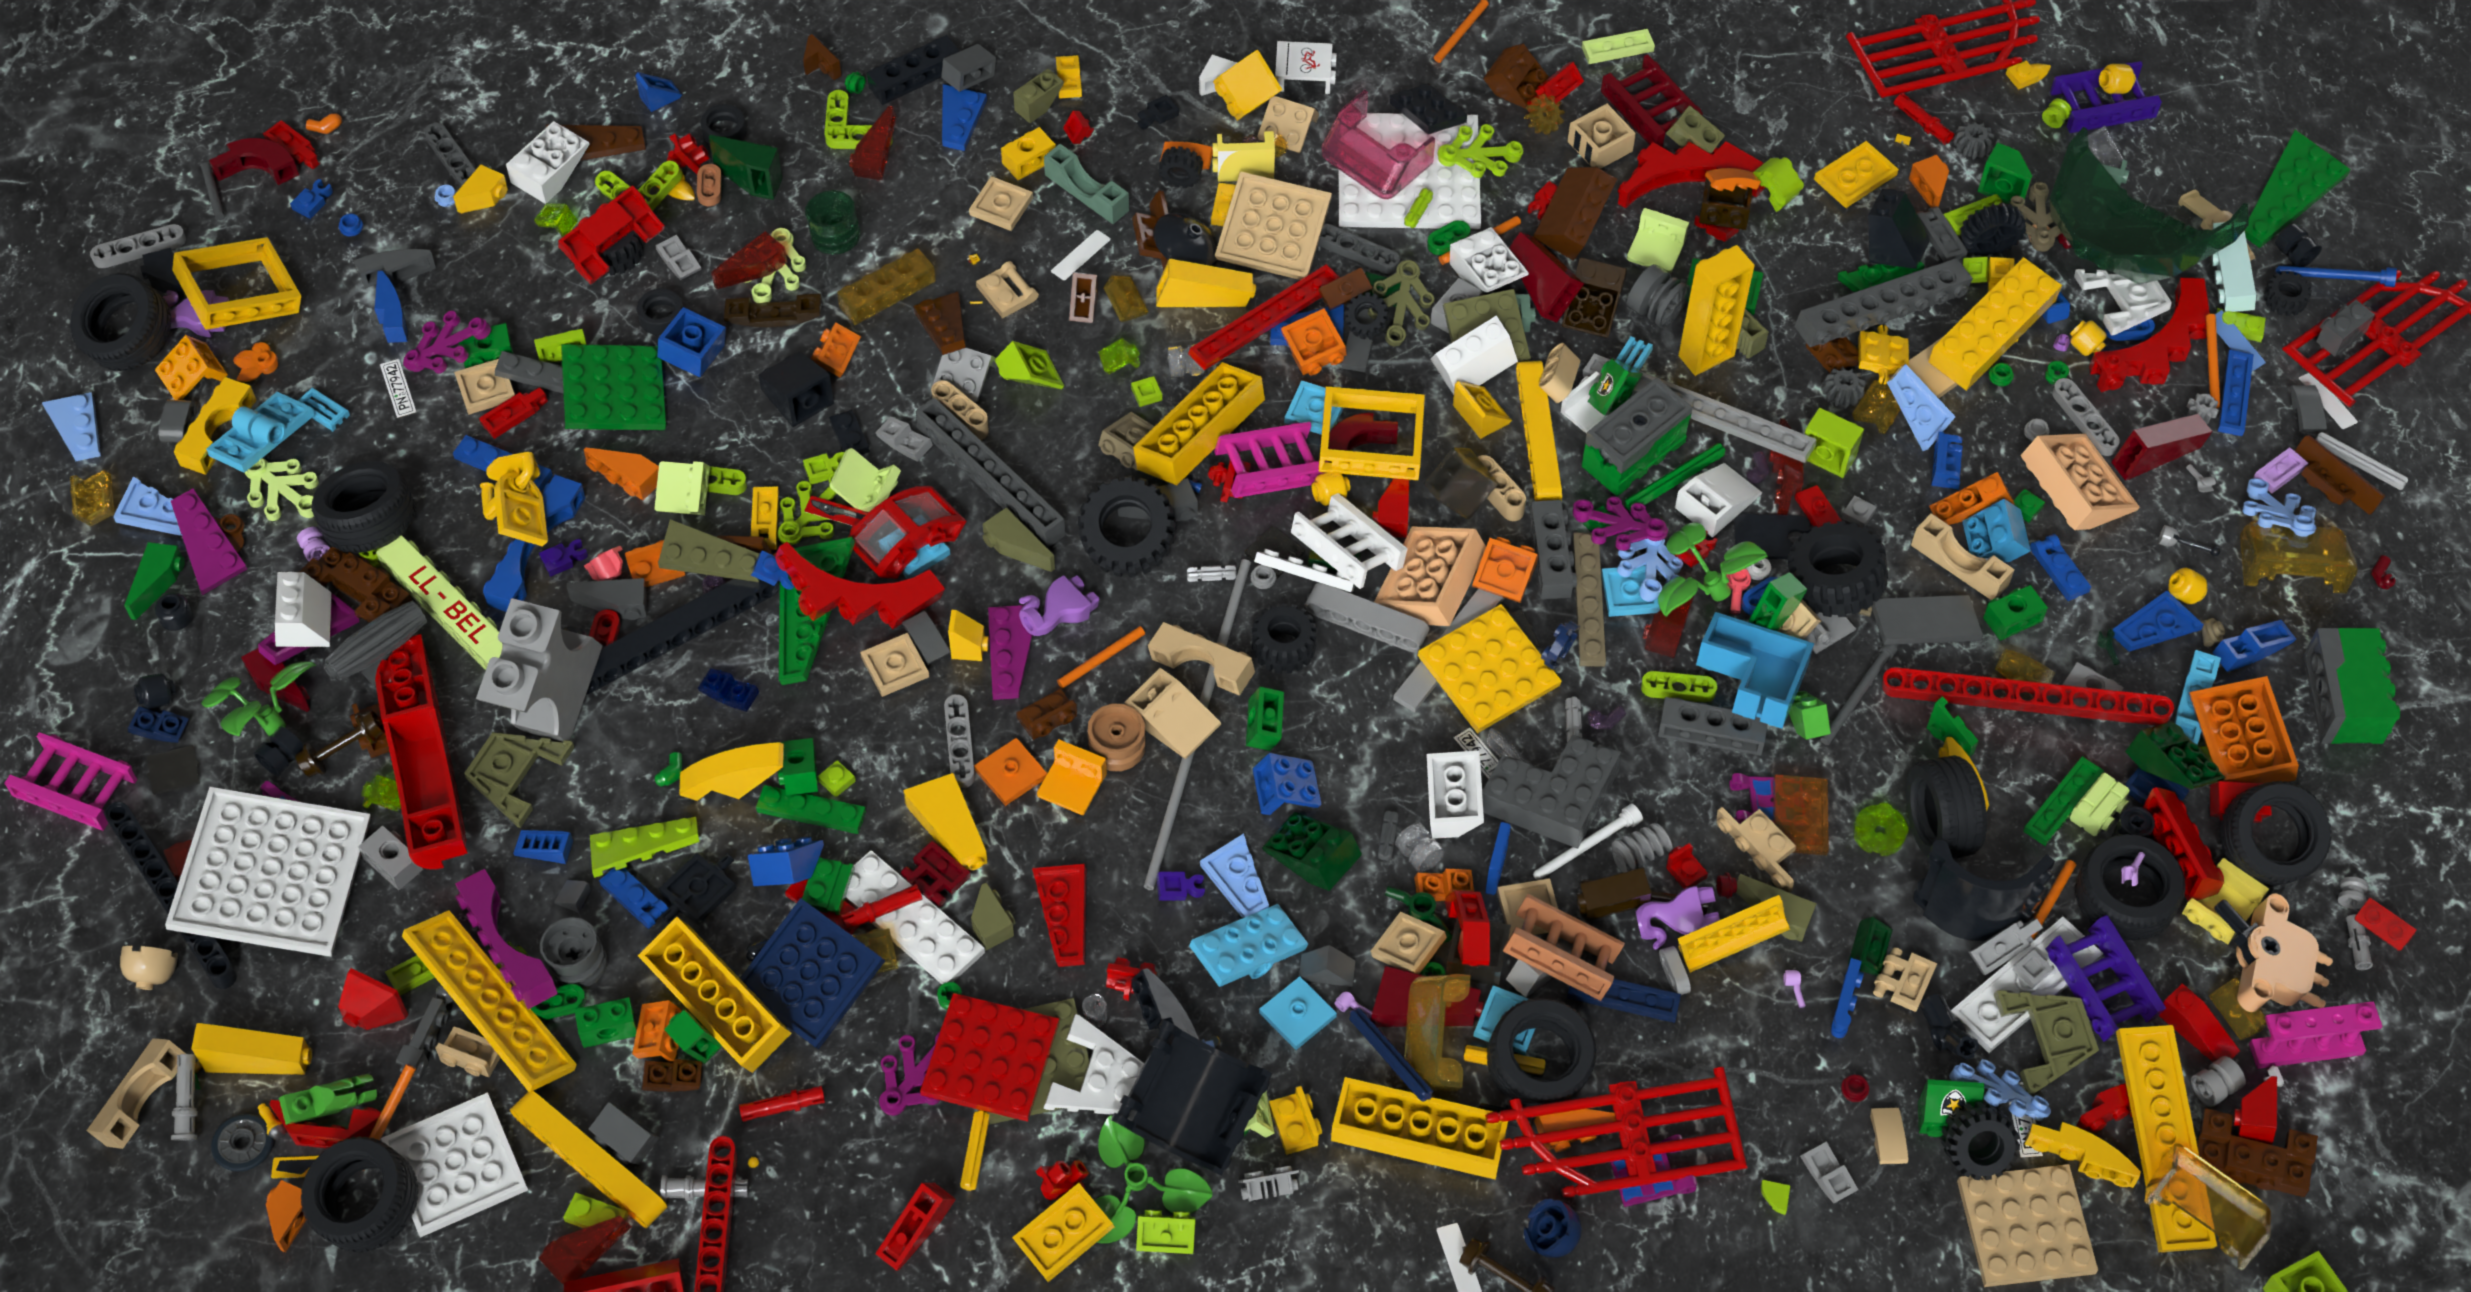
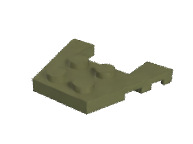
(504, 764)
(2060, 1030)

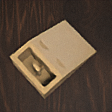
(1173, 713)

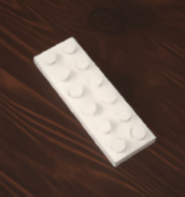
(917, 928)
(1979, 1009)

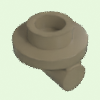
(2212, 632)

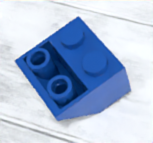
(785, 862)

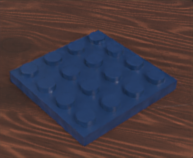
(811, 973)

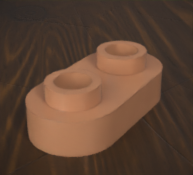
(709, 185)

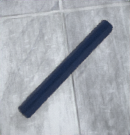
(1391, 1055)

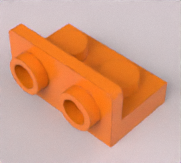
(836, 349)
(644, 564)
(651, 1037)

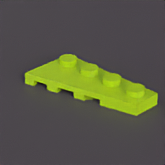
(642, 842)

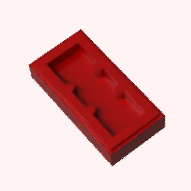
(1816, 506)

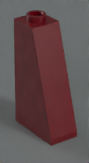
(1549, 280)
(2160, 444)
(1393, 998)

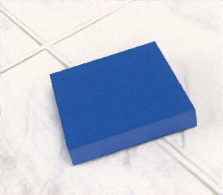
(1498, 858)

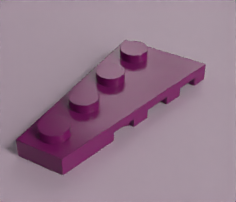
(207, 546)
(341, 618)
(1008, 651)

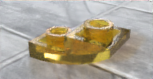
(2021, 667)

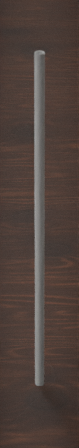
(1186, 763)

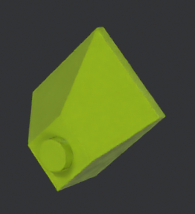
(1028, 366)

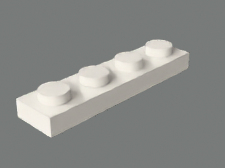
(1294, 566)

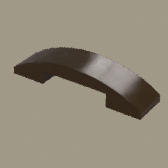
(772, 314)

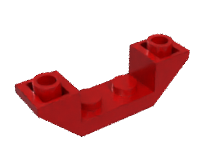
(1474, 925)
(313, 1135)

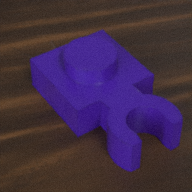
(560, 559)
(1174, 886)

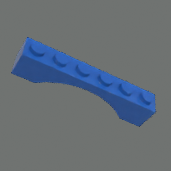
(561, 502)

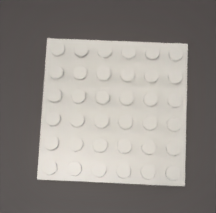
(1453, 188)
(269, 872)

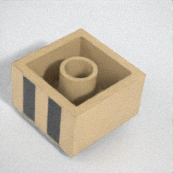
(1601, 137)

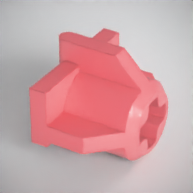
(606, 565)

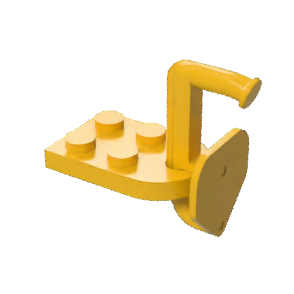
(516, 498)

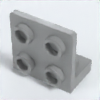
(965, 370)

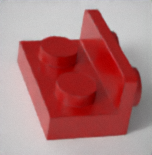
(2385, 924)

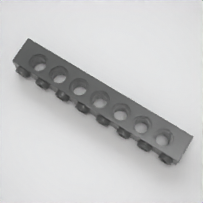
(1883, 302)
(990, 472)

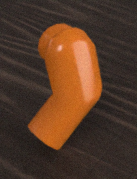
(325, 125)

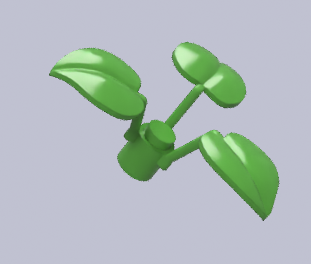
(1680, 590)
(266, 716)
(1183, 1187)

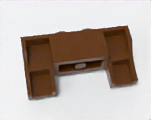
(359, 581)
(2257, 1162)

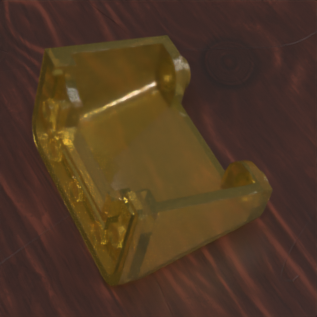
(2283, 552)
(1425, 1028)

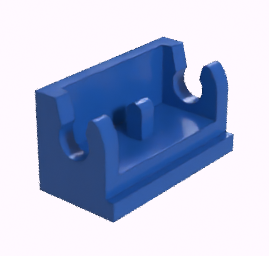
(1947, 461)

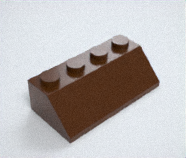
(1574, 209)

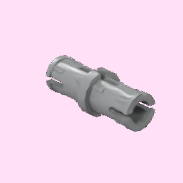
(2359, 943)

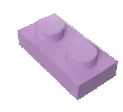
(2281, 469)

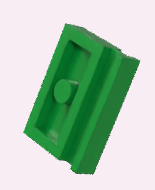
(828, 885)

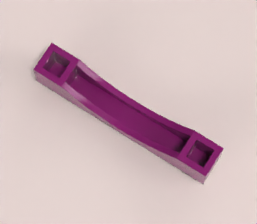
(528, 974)

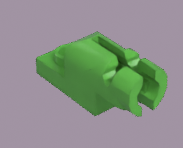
(326, 1099)

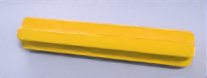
(1528, 1064)
(975, 1151)

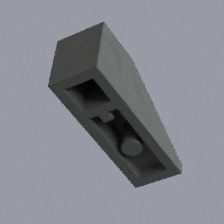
(1180, 498)
(623, 596)

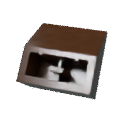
(1515, 75)

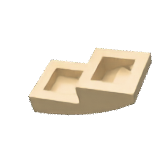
(1889, 1136)

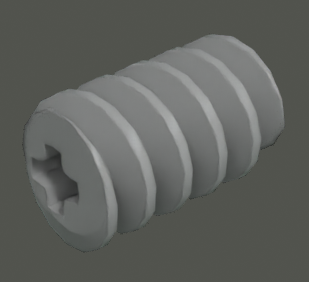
(1640, 844)

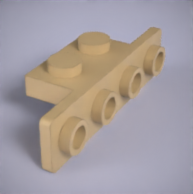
(1763, 842)

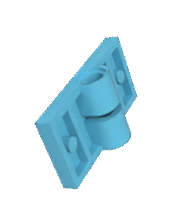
(259, 431)
(1248, 945)

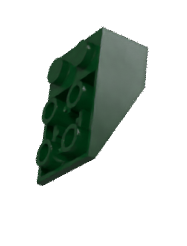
(748, 165)
(2173, 756)
(1314, 850)

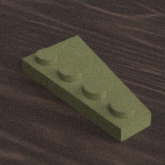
(705, 554)

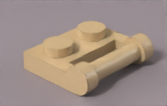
(1001, 295)

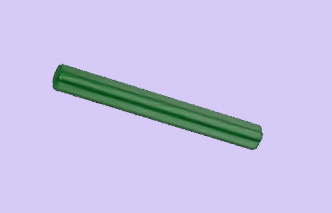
(1676, 476)

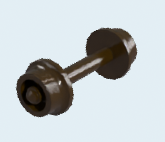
(312, 762)
(1475, 1255)

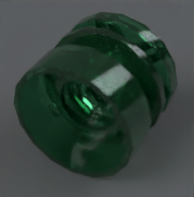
(832, 222)

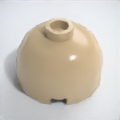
(147, 966)

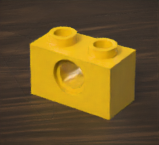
(1026, 153)

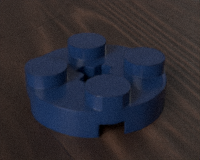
(1564, 640)

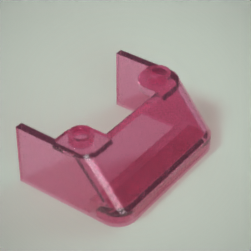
(1368, 161)

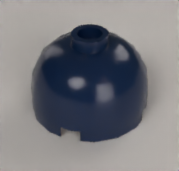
(1553, 1229)

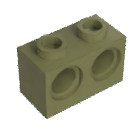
(1695, 128)

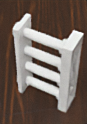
(1352, 523)

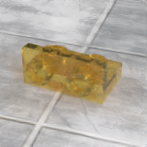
(1877, 407)

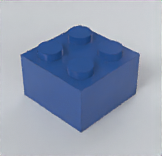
(691, 342)

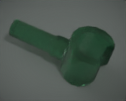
(2107, 643)

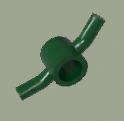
(1423, 901)

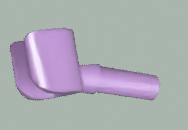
(2131, 872)
(1793, 978)
(1347, 1000)

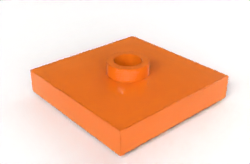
(1010, 771)

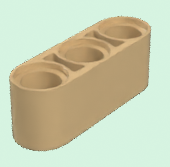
(1559, 373)
(962, 408)
(1510, 498)

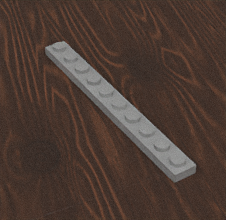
(1729, 418)

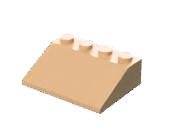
(2078, 480)
(1433, 574)

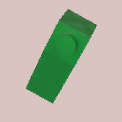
(155, 574)
(1778, 602)

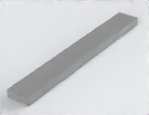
(1421, 681)

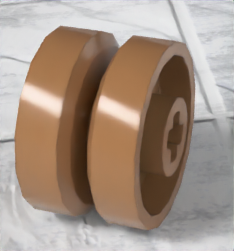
(1117, 735)

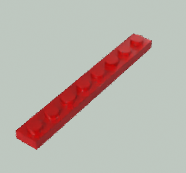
(1261, 318)

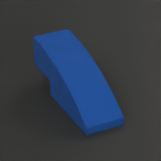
(389, 310)
(2253, 645)

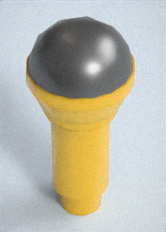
(274, 1126)

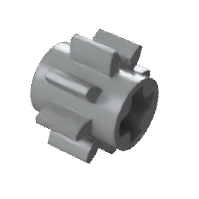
(2204, 406)

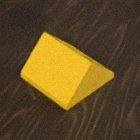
(1479, 409)

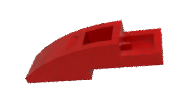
(2107, 1106)

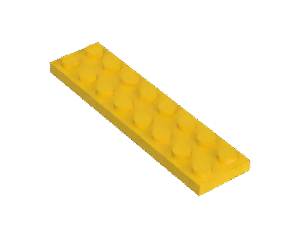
(488, 1001)
(2161, 1120)

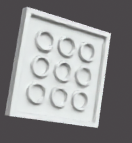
(458, 1163)

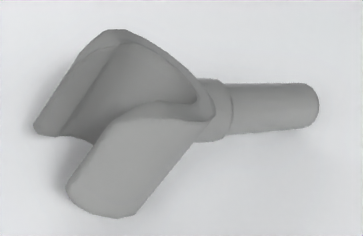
(2203, 483)

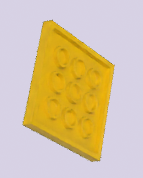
(1489, 668)

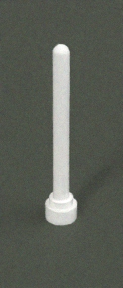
(1629, 817)

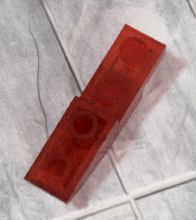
(1789, 476)

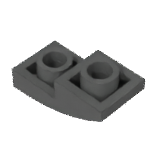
(2309, 408)
(926, 637)

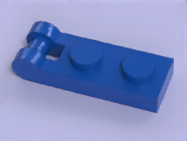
(2060, 567)
(633, 896)
(1846, 999)

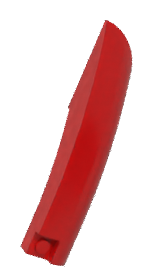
(420, 756)

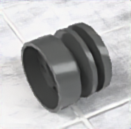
(1658, 296)
(573, 952)

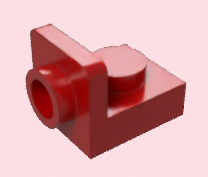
(1685, 866)

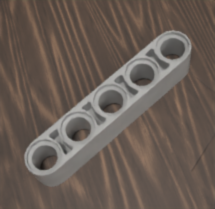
(1367, 617)

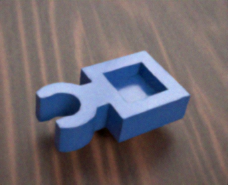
(310, 202)
(769, 572)

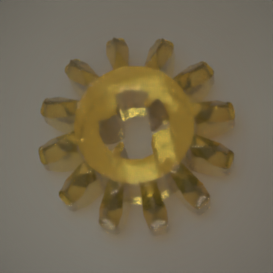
(1540, 106)

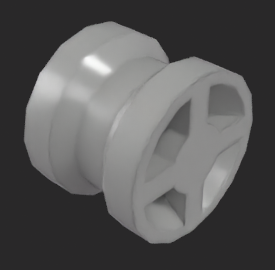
(2352, 892)

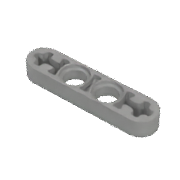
(137, 242)
(2089, 415)
(959, 741)

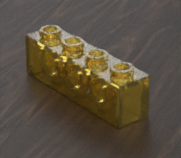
(886, 286)

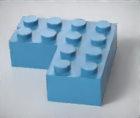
(1764, 661)

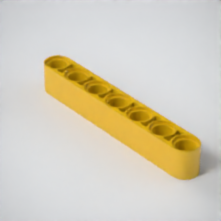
(1538, 432)
(588, 1159)

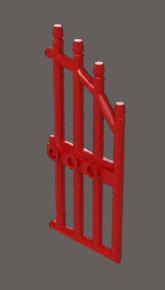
(1944, 49)
(2382, 334)
(1633, 1135)

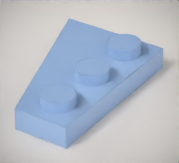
(1920, 406)
(77, 424)
(146, 509)
(1235, 876)

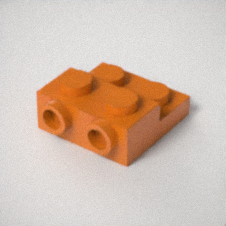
(1314, 342)
(1505, 569)

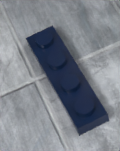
(1635, 1000)

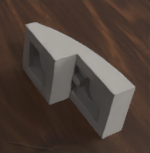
(677, 257)
(903, 439)
(1828, 1173)

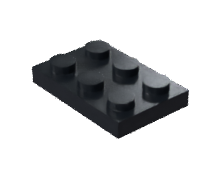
(1428, 108)

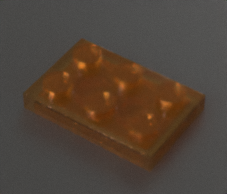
(1802, 812)

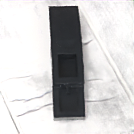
(1159, 1003)

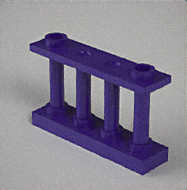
(2100, 114)
(2123, 964)

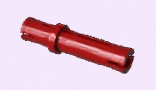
(1928, 122)
(883, 906)
(782, 1103)

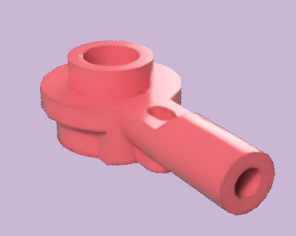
(1738, 582)

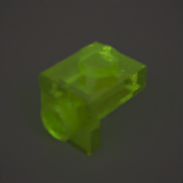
(1118, 355)
(381, 792)

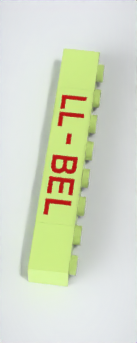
(441, 599)

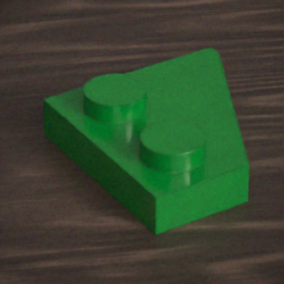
(1944, 725)

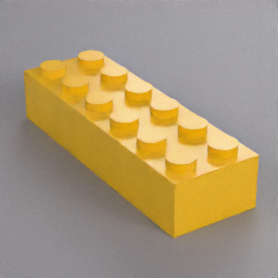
(1716, 309)
(1995, 323)
(1197, 422)
(714, 994)
(1416, 1130)

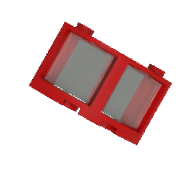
(903, 525)

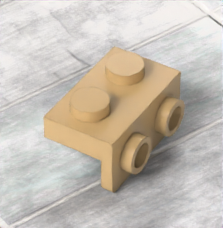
(468, 1052)

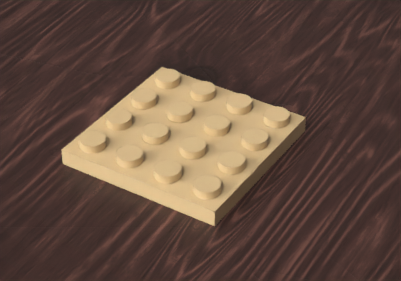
(1273, 226)
(2027, 1226)

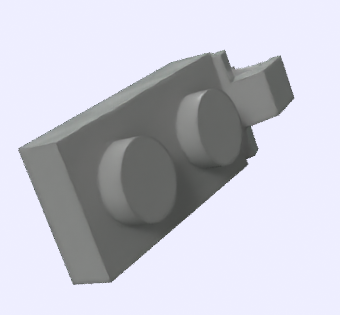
(2004, 945)

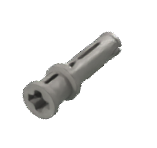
(185, 1113)
(690, 1188)

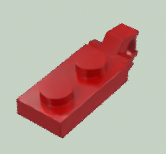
(1560, 83)
(294, 143)
(512, 412)

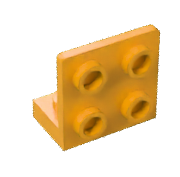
(187, 366)
(1073, 777)

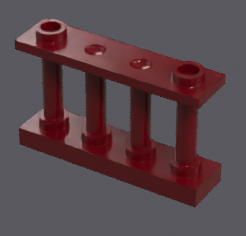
(1629, 105)

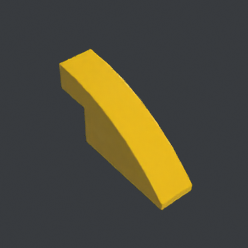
(731, 771)

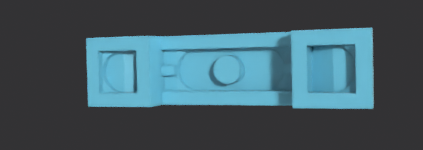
(2200, 676)

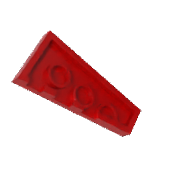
(1064, 908)

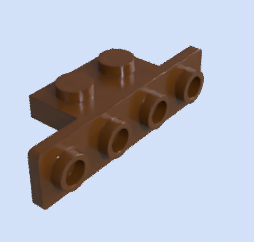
(1144, 227)
(2336, 478)

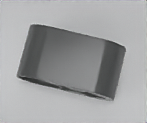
(176, 420)

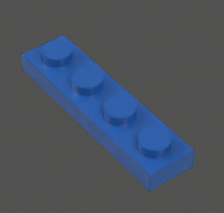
(2235, 393)
(482, 455)

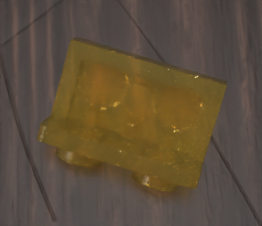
(92, 498)

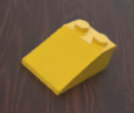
(1247, 85)

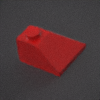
(369, 1002)
(2258, 1113)

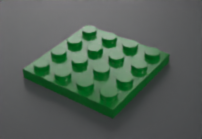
(612, 387)

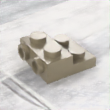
(1122, 436)

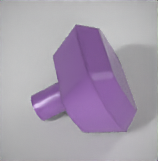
(2061, 342)

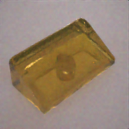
(1125, 298)
(2241, 1021)

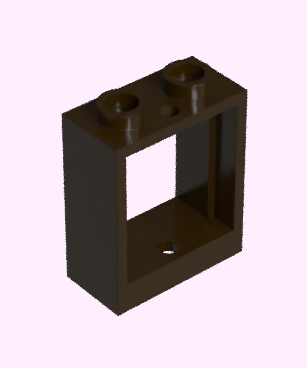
(1713, 213)
(1613, 894)

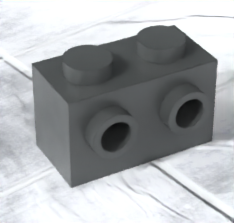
(968, 67)
(2344, 327)
(623, 1133)

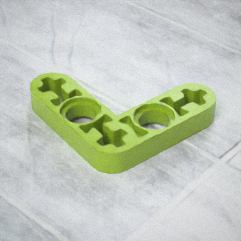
(841, 128)
(654, 180)

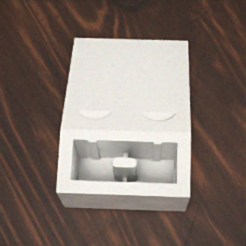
(547, 162)
(1485, 261)
(1716, 498)

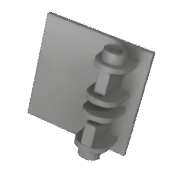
(1829, 631)
(1280, 1174)

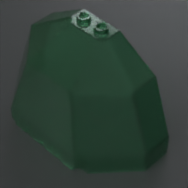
(2115, 229)

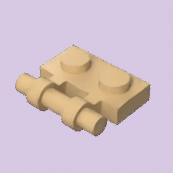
(1913, 982)

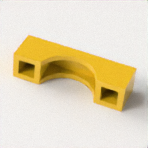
(219, 409)

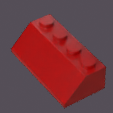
(2182, 839)
(654, 1277)

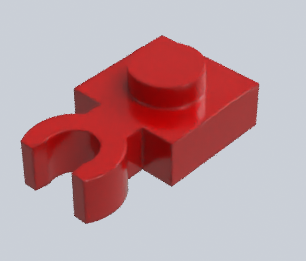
(1542, 199)
(1719, 232)
(1703, 548)

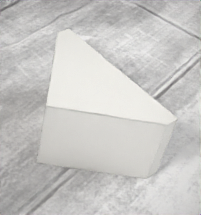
(1212, 70)

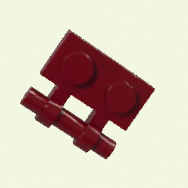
(939, 866)

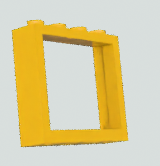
(241, 310)
(1372, 463)

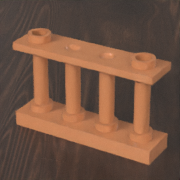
(1557, 962)

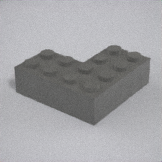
(1556, 802)

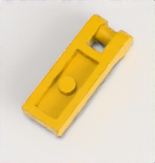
(765, 514)

